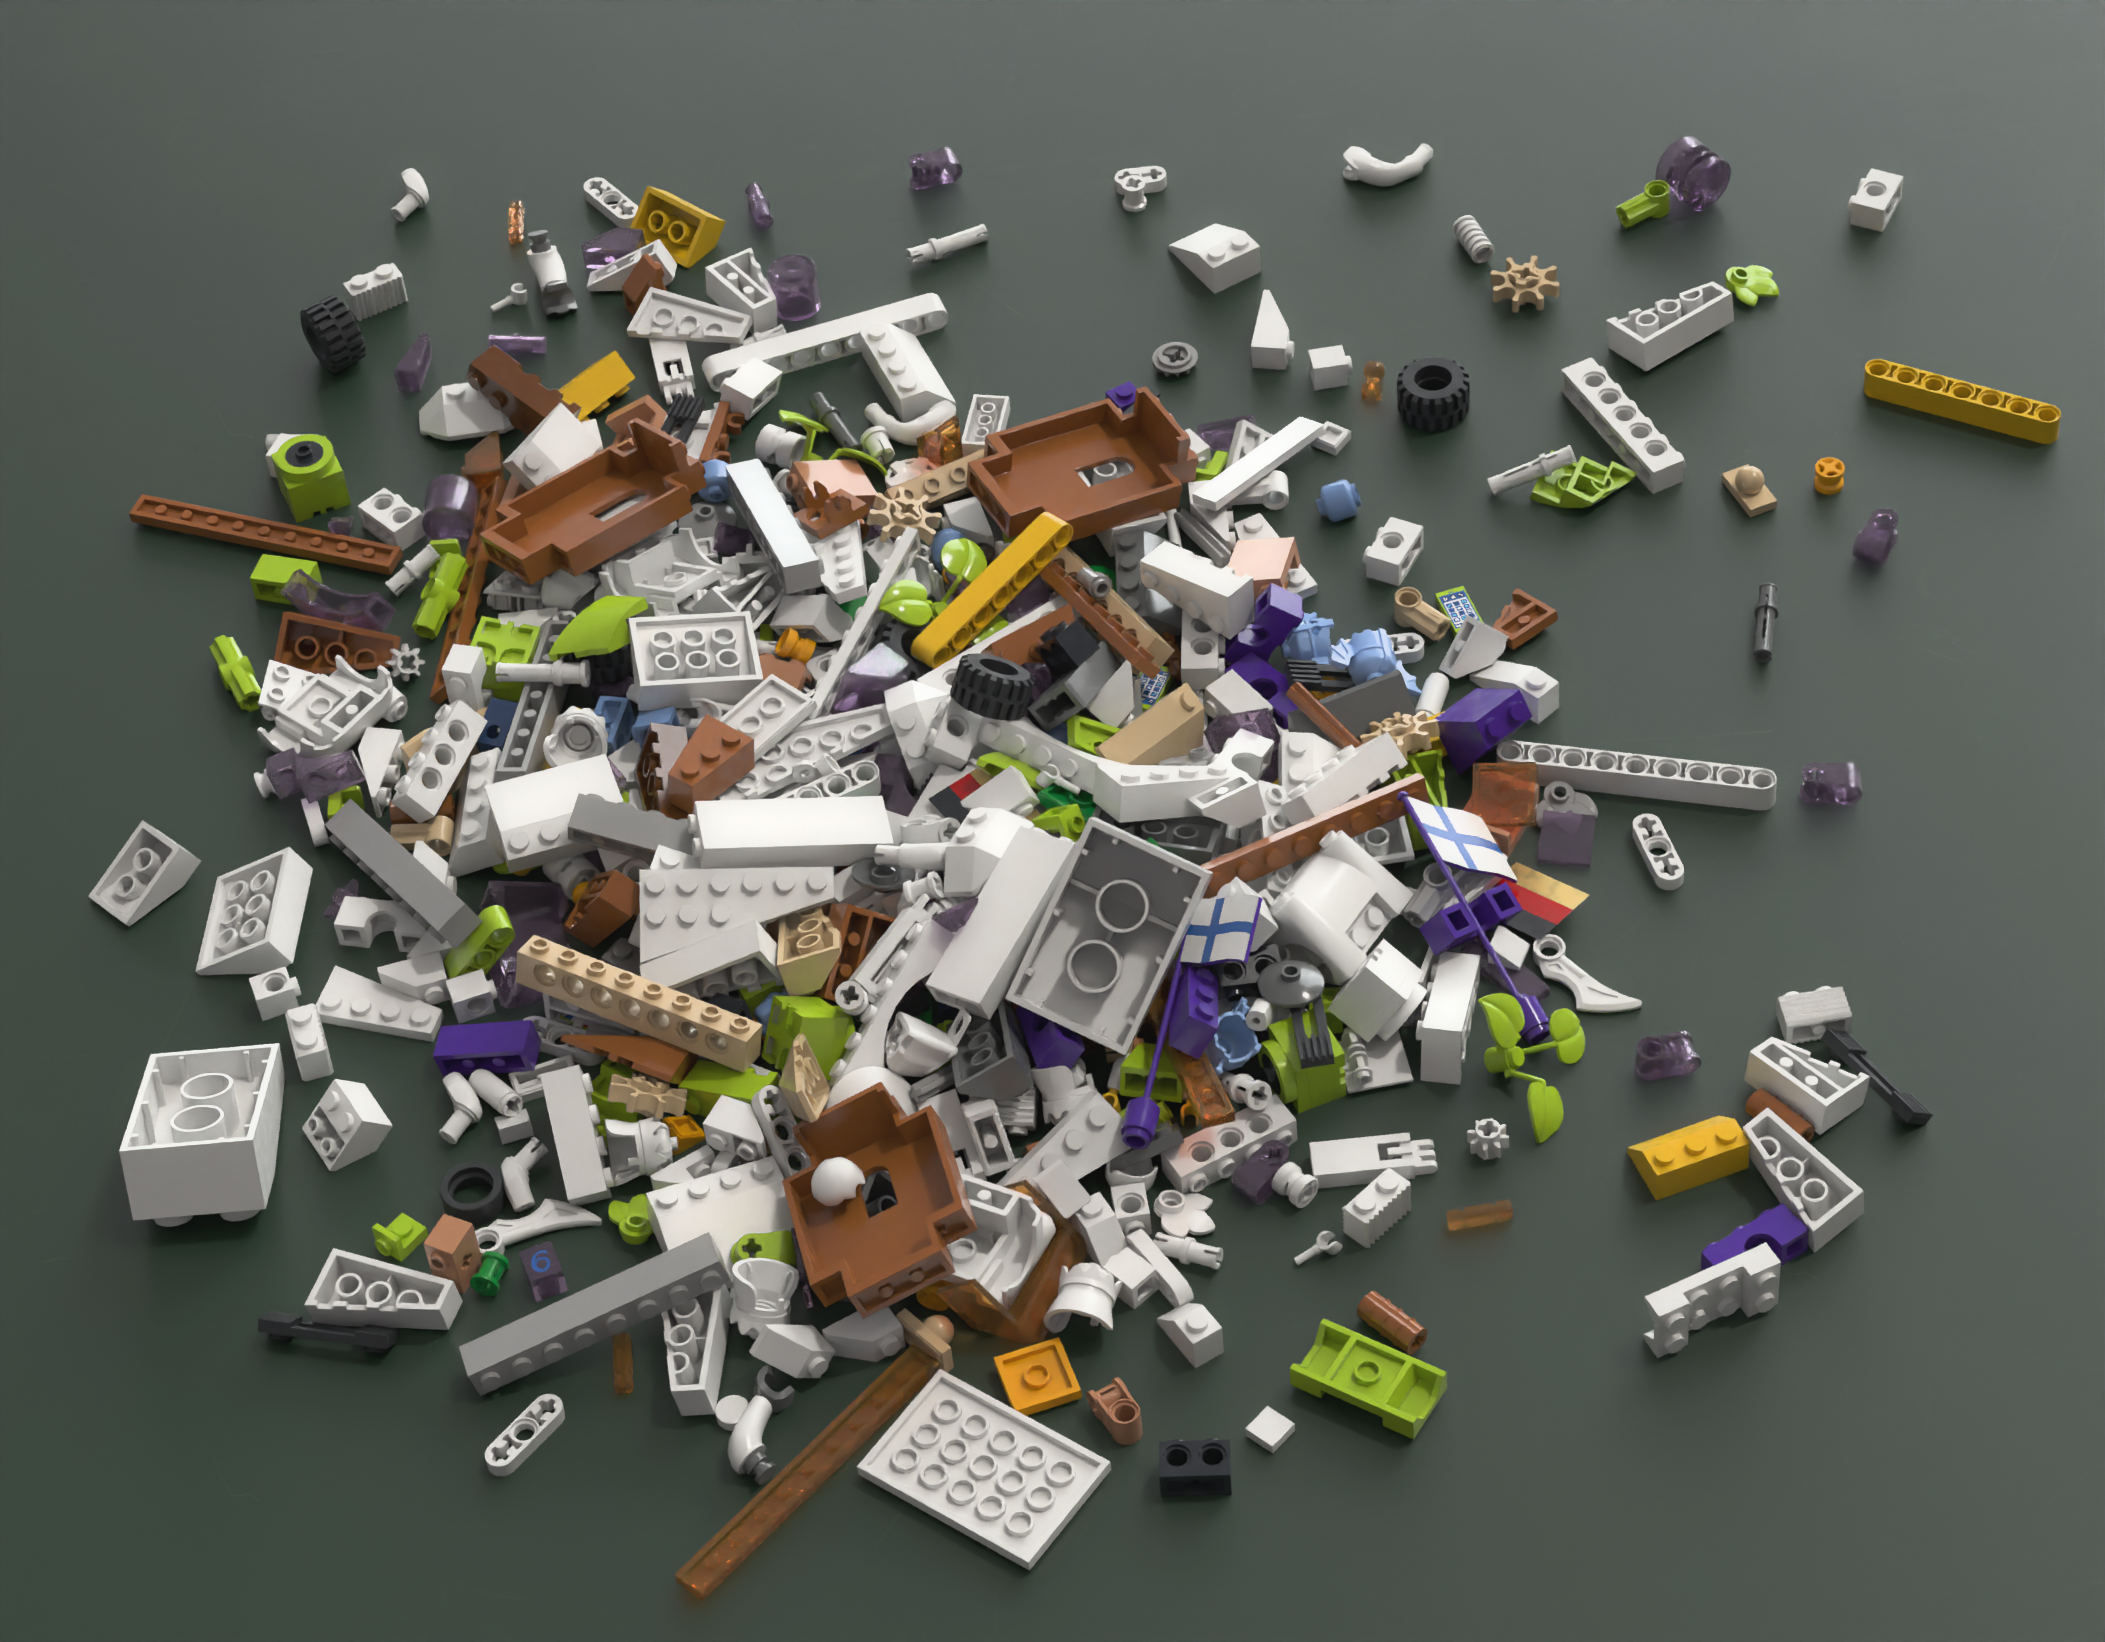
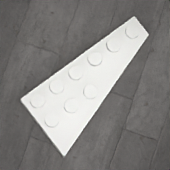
(842, 562)
(695, 904)

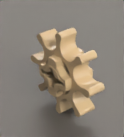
(1524, 283)
(902, 512)
(1407, 731)
(647, 1095)

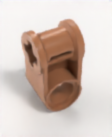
(1117, 1412)

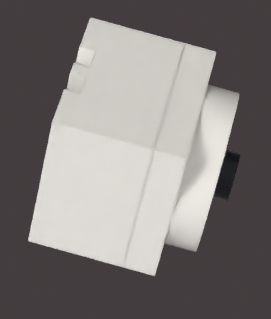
(1380, 994)

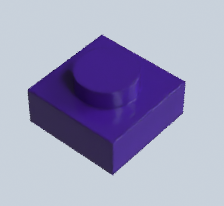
(1122, 395)

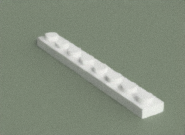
(865, 621)

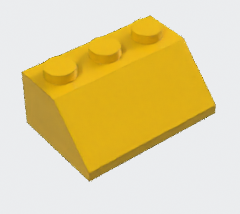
(680, 226)
(597, 384)
(1691, 1156)

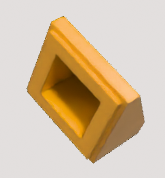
(686, 1131)

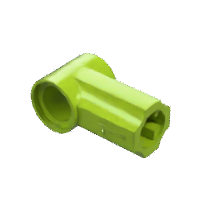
(1653, 203)

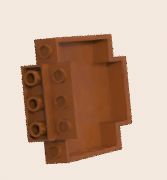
(1038, 467)
(556, 520)
(902, 1247)

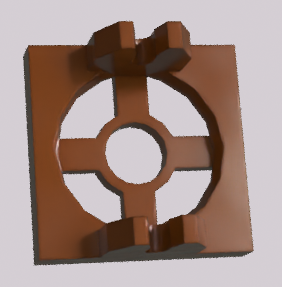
(824, 504)

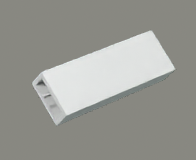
(788, 832)
(1002, 926)

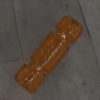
(516, 221)
(1479, 1214)
(622, 1363)

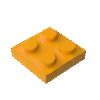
(1038, 1377)

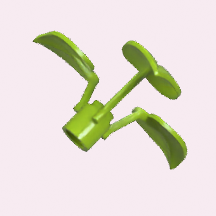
(811, 427)
(908, 598)
(1504, 1021)

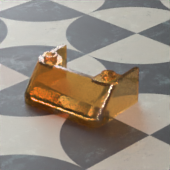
(1026, 1316)

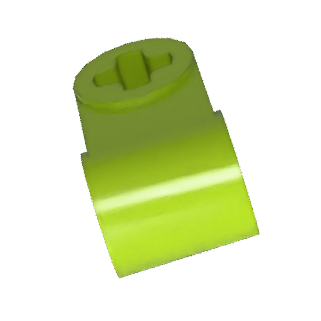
(771, 1245)

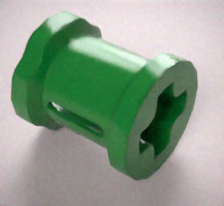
(490, 1273)

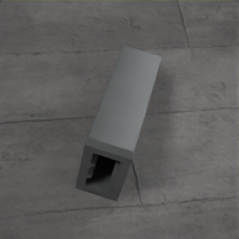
(1074, 689)

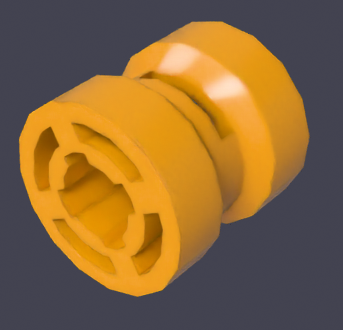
(794, 647)

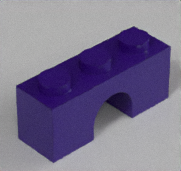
(1274, 618)
(1267, 683)
(1455, 926)
(1049, 1041)
(1776, 1227)

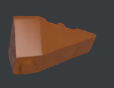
(315, 642)
(640, 1053)

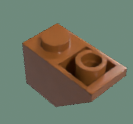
(644, 275)

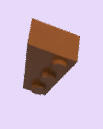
(1021, 643)
(709, 764)
(859, 934)

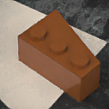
(603, 907)

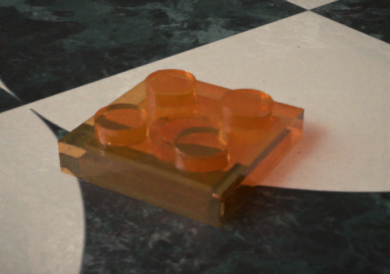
(1505, 793)

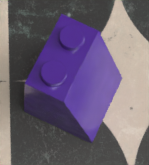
(1480, 724)

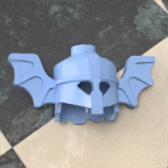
(1309, 640)
(1369, 657)
(1233, 1040)

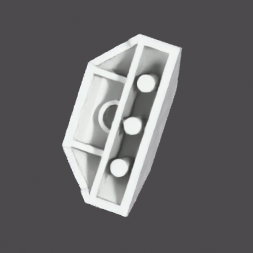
(461, 413)
(911, 715)
(978, 848)

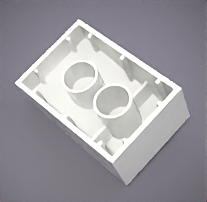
(1109, 935)
(204, 1134)

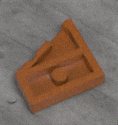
(1524, 618)

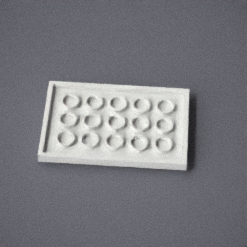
(984, 1469)

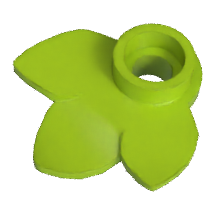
(1751, 283)
(631, 1219)

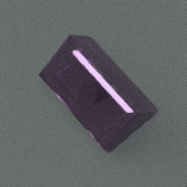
(956, 916)

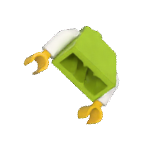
(1131, 1075)

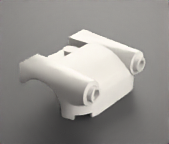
(664, 572)
(334, 712)
(1338, 905)
(1007, 1241)

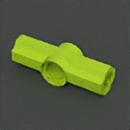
(439, 595)
(236, 672)

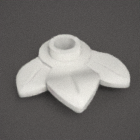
(1184, 1213)

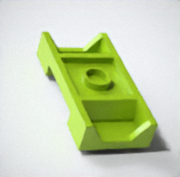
(1370, 1377)

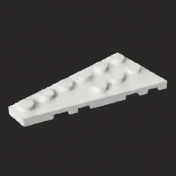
(808, 741)

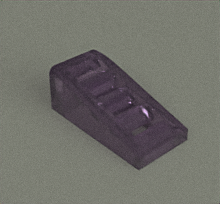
(414, 365)
(1224, 427)

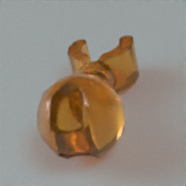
(1373, 372)

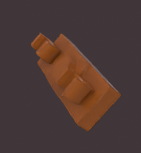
(718, 437)

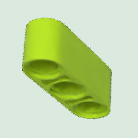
(483, 945)

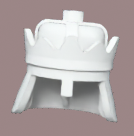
(575, 737)
(1059, 1090)
(638, 1148)
(1086, 1292)
(762, 1294)

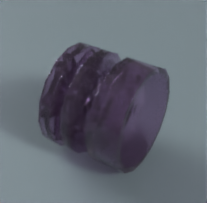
(1693, 173)

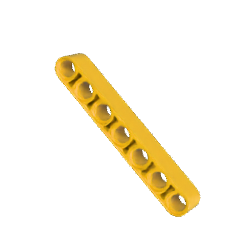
(1962, 401)
(992, 590)

